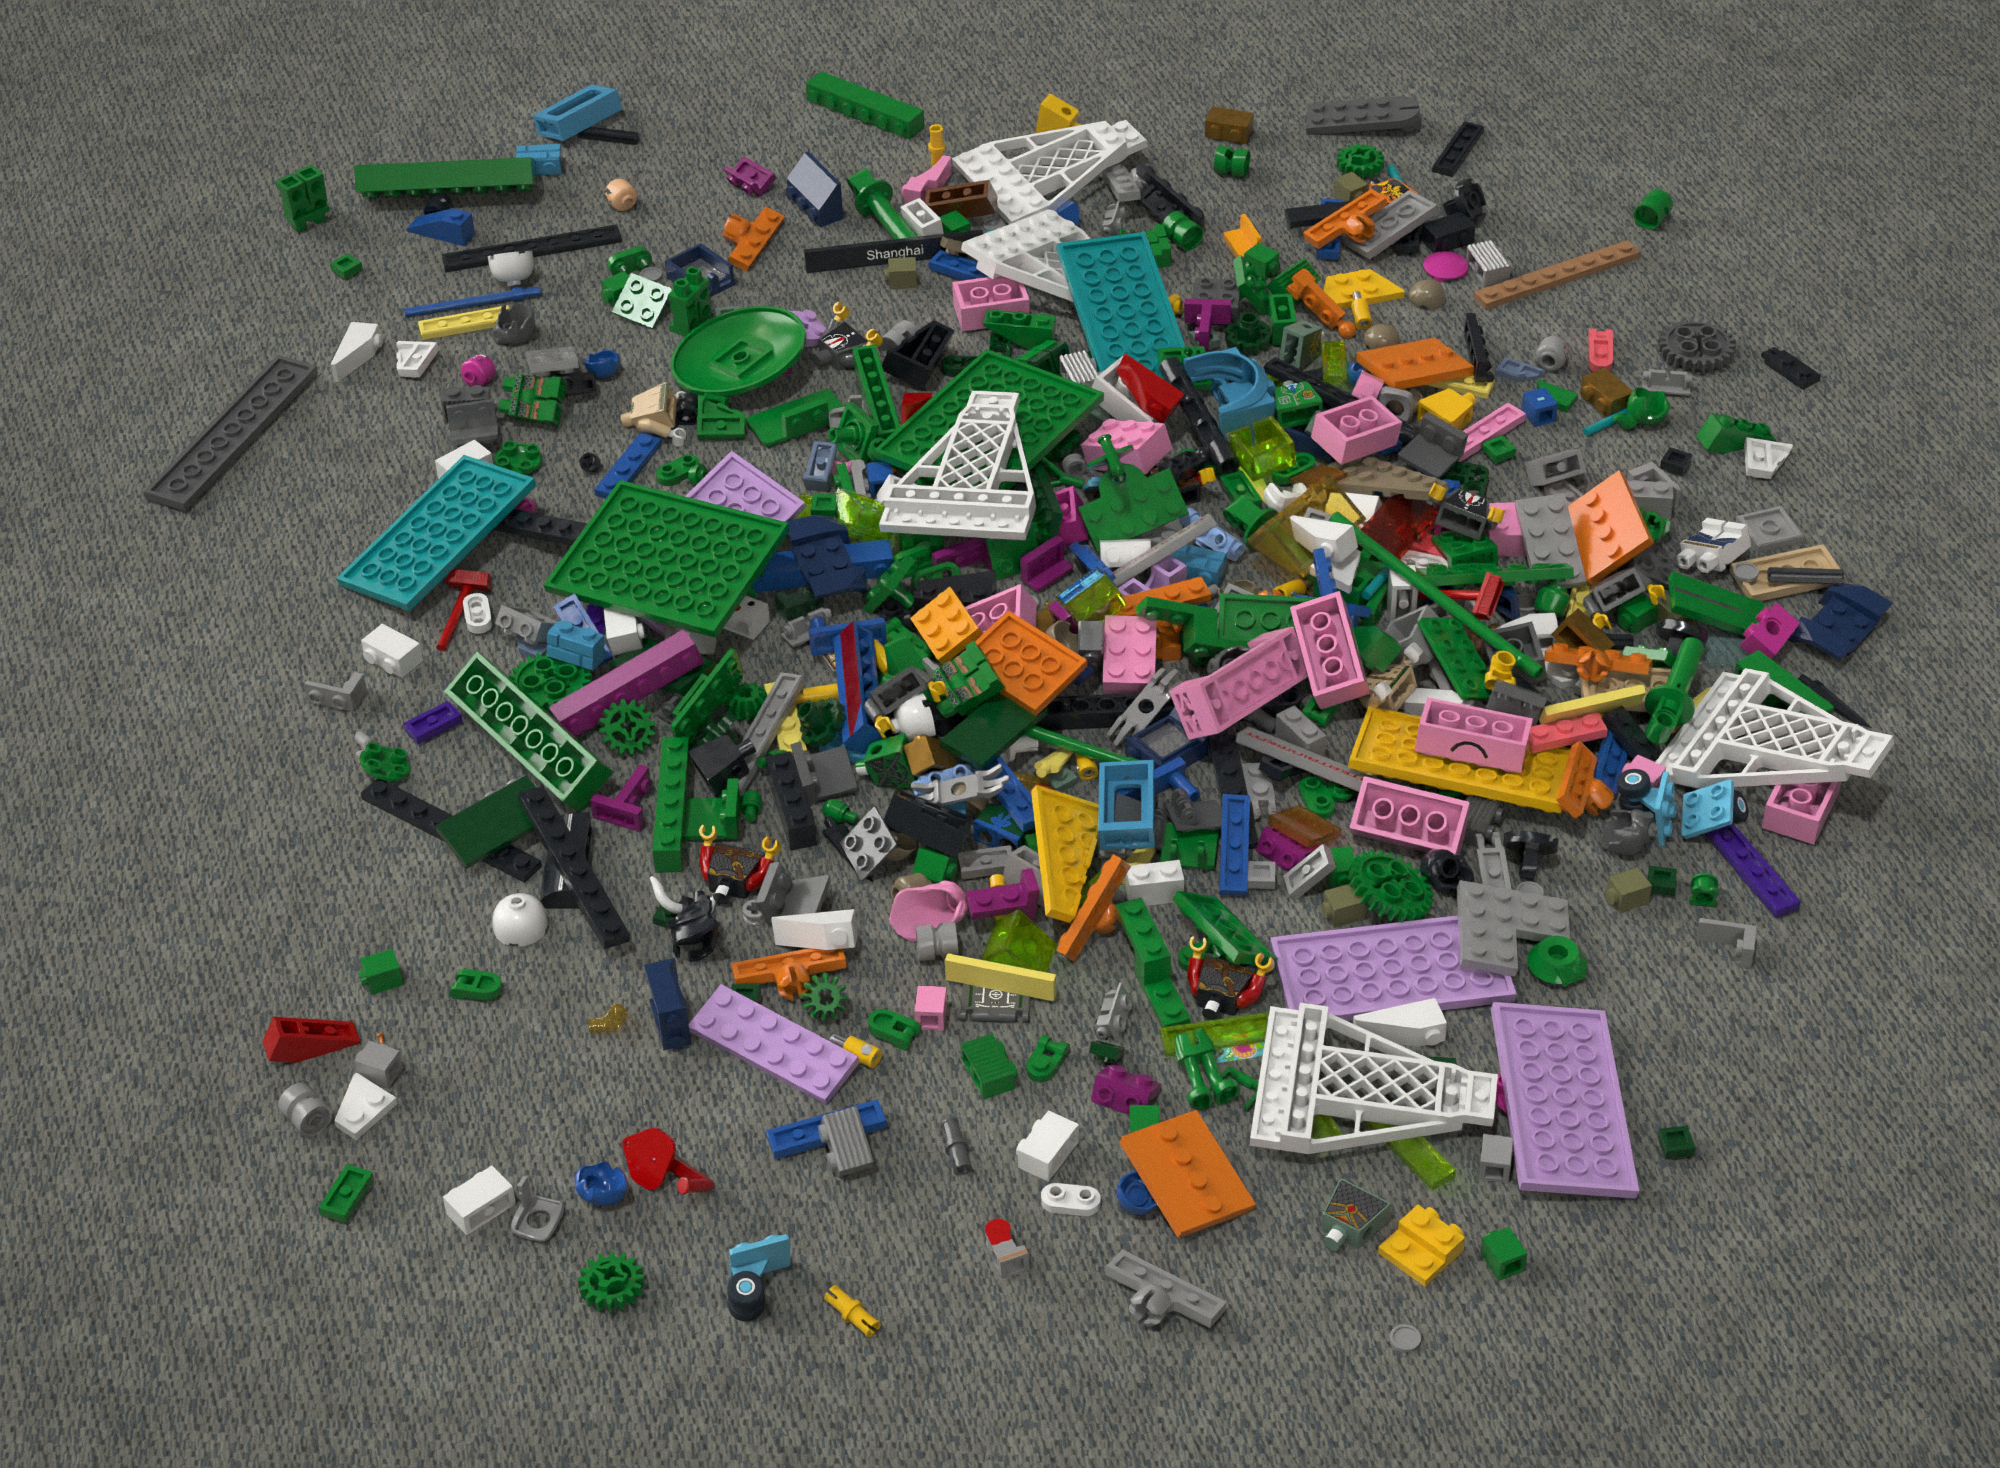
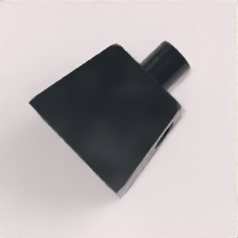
(721, 761)

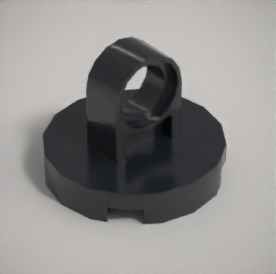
(1468, 200)
(1676, 631)
(1530, 845)

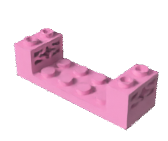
(1241, 686)

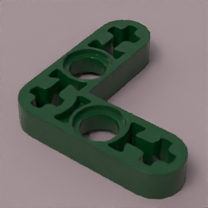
(959, 361)
(1467, 475)

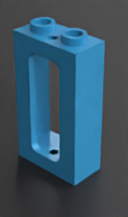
(577, 112)
(1113, 777)

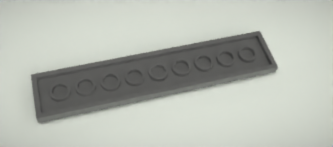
(230, 433)

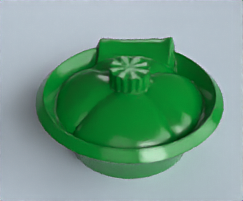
(1557, 961)

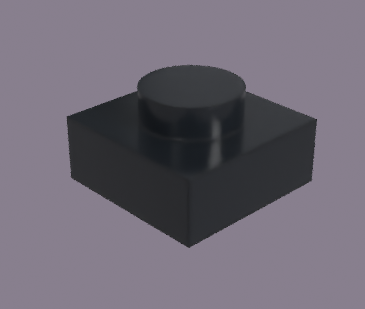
(1676, 461)

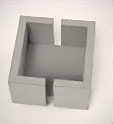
(1407, 631)

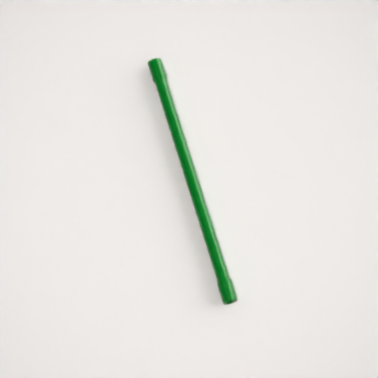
(1523, 660)
(1052, 737)

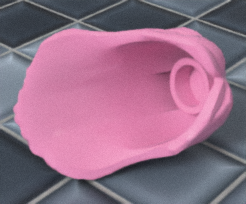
(927, 905)

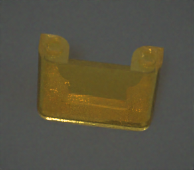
(1276, 536)

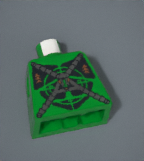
(887, 763)

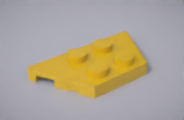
(1369, 283)

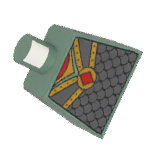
(1300, 343)
(1353, 1216)

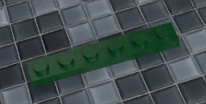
(1046, 499)

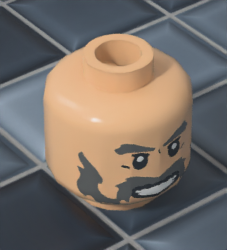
(620, 194)

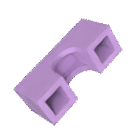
(1162, 573)

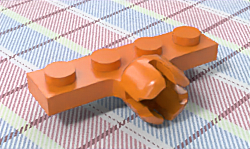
(1349, 220)
(750, 236)
(1189, 591)
(1595, 663)
(1579, 787)
(1097, 911)
(788, 969)

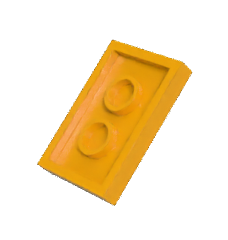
(946, 625)

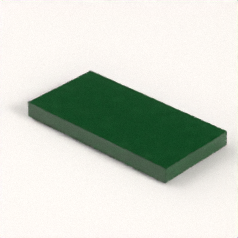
(681, 684)
(989, 731)
(487, 824)

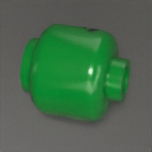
(1552, 600)

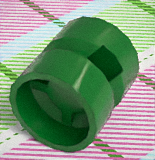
(1232, 161)
(1653, 209)
(1183, 231)

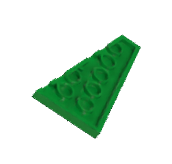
(1475, 573)

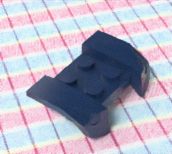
(822, 557)
(1844, 621)

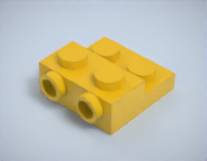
(1423, 1244)

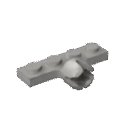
(1123, 184)
(1162, 1292)

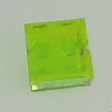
(1271, 450)

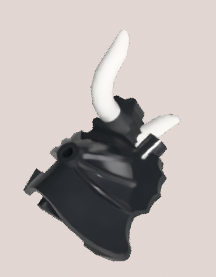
(693, 922)

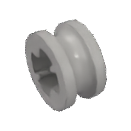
(1073, 460)
(749, 917)

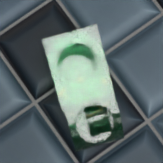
(797, 603)

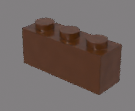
(968, 199)

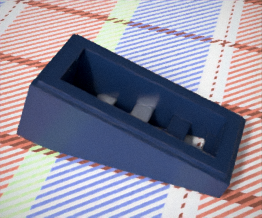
(1509, 603)

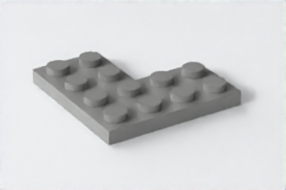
(1494, 918)

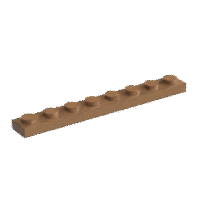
(1556, 275)

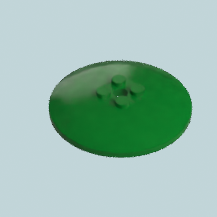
(738, 351)

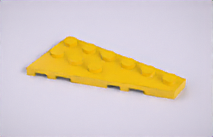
(1066, 845)

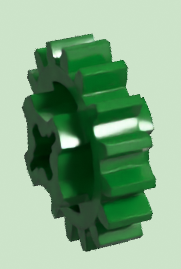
(1360, 160)
(628, 739)
(611, 1282)

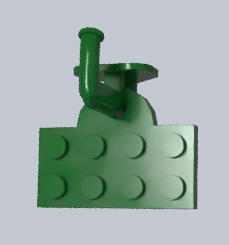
(1132, 505)

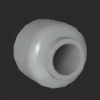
(1552, 353)

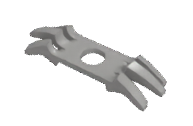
(1134, 717)
(975, 787)

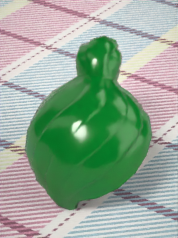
(1643, 408)

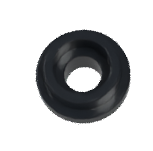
(891, 609)

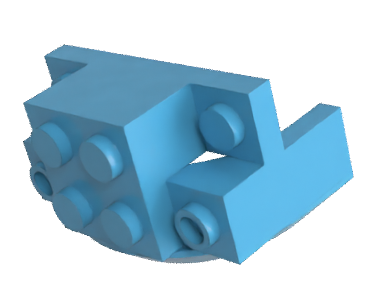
(1241, 401)

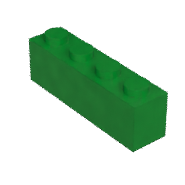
(1760, 662)

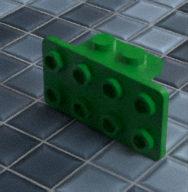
(793, 417)
(1457, 657)
(705, 696)

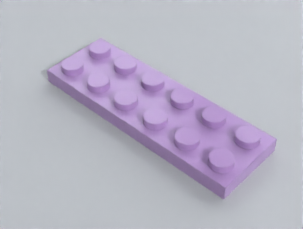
(773, 1044)

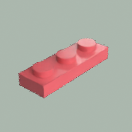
(1566, 732)

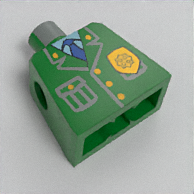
(1296, 403)

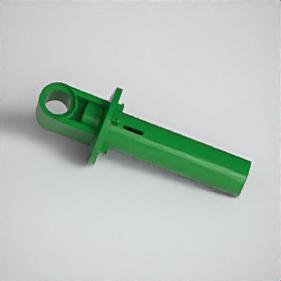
(875, 199)
(1249, 518)
(1670, 703)

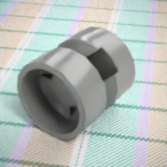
(899, 332)
(936, 941)
(305, 1109)

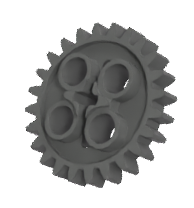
(1681, 346)

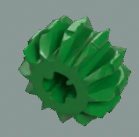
(745, 700)
(833, 994)

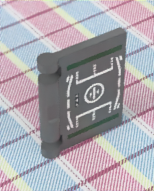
(993, 1005)

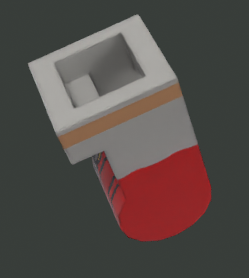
(1006, 1256)

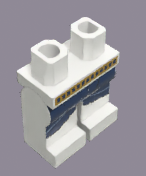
(1714, 545)

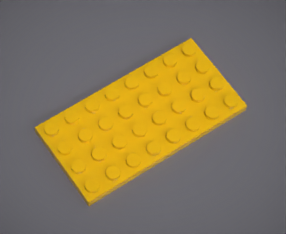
(1388, 749)

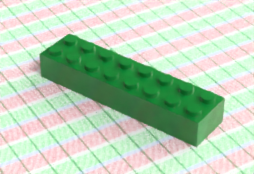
(445, 176)
(528, 732)

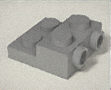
(524, 622)

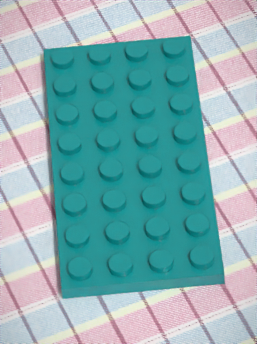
(1120, 298)
(436, 532)

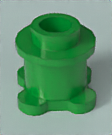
(1704, 890)

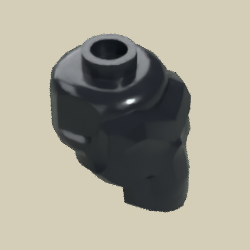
(1445, 869)

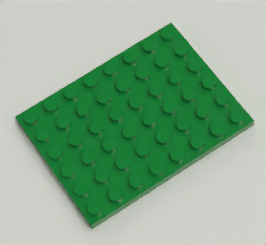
(1045, 414)
(667, 558)

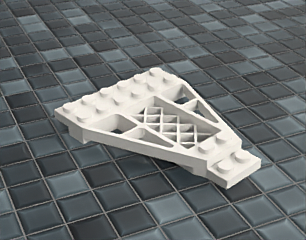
(1023, 194)
(1027, 251)
(961, 507)
(1735, 709)
(1291, 1082)

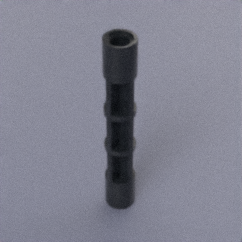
(1199, 416)

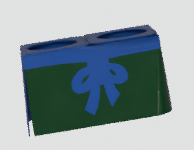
(999, 820)

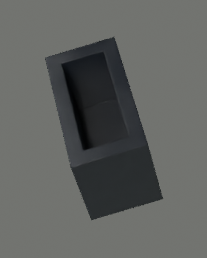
(1448, 233)

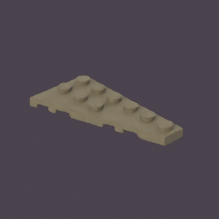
(1372, 475)

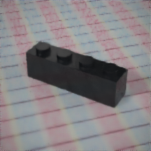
(790, 801)

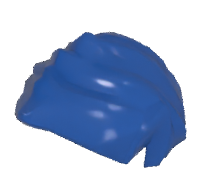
(601, 1184)

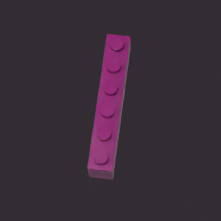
(628, 682)

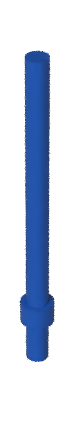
(516, 294)

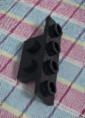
(1162, 200)

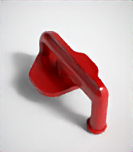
(652, 1155)

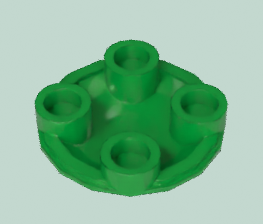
(518, 457)
(385, 762)

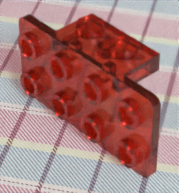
(1401, 524)

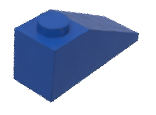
(446, 225)

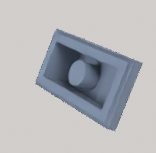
(820, 466)

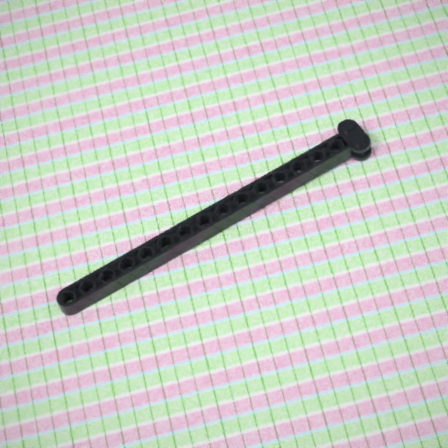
(1100, 711)

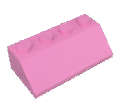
(1409, 817)

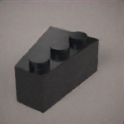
(919, 355)
(968, 588)
(927, 822)

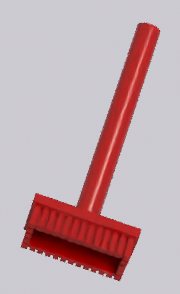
(467, 581)
(1485, 598)

